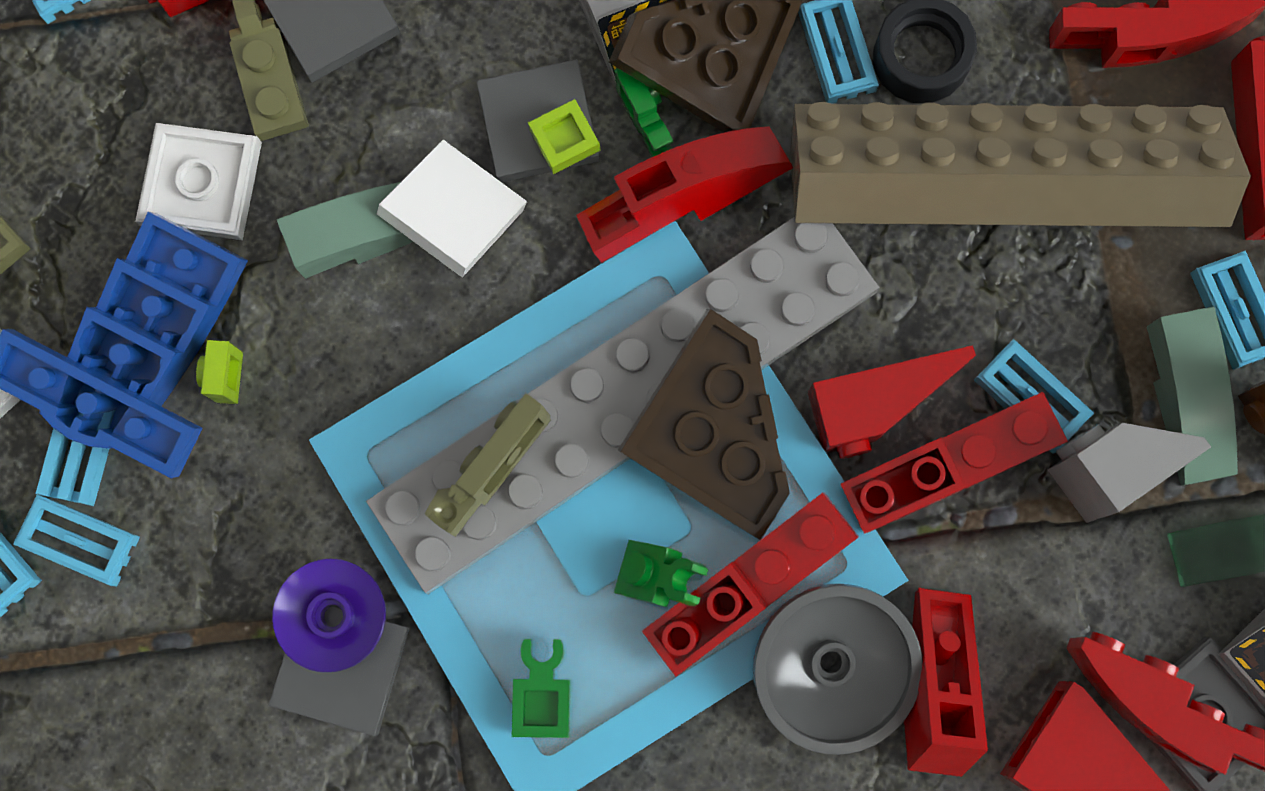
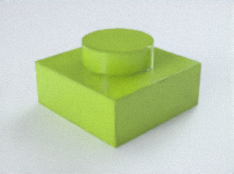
(564, 136)
(220, 372)

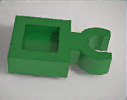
(642, 108)
(656, 575)
(541, 702)

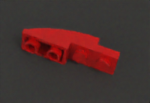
(1150, 35)
(687, 178)
(953, 463)
(750, 584)
(1157, 703)

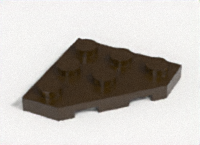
(708, 54)
(715, 428)

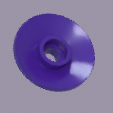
(302, 608)

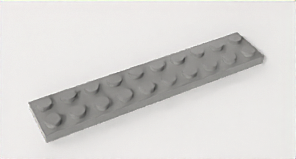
(772, 290)

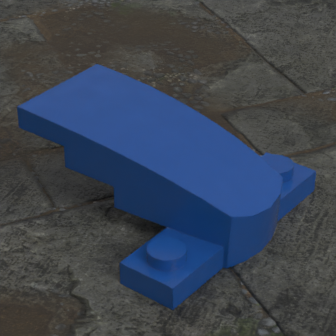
(131, 348)

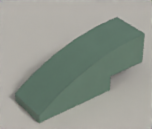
(340, 232)
(1196, 390)

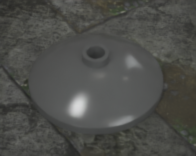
(857, 697)

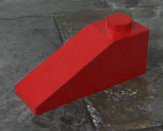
(868, 403)
(947, 721)

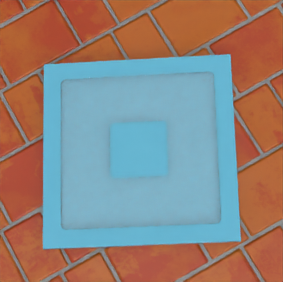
(565, 566)

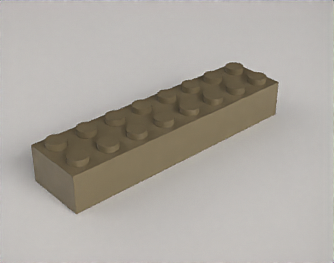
(1015, 165)

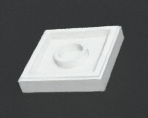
(200, 179)
(451, 208)

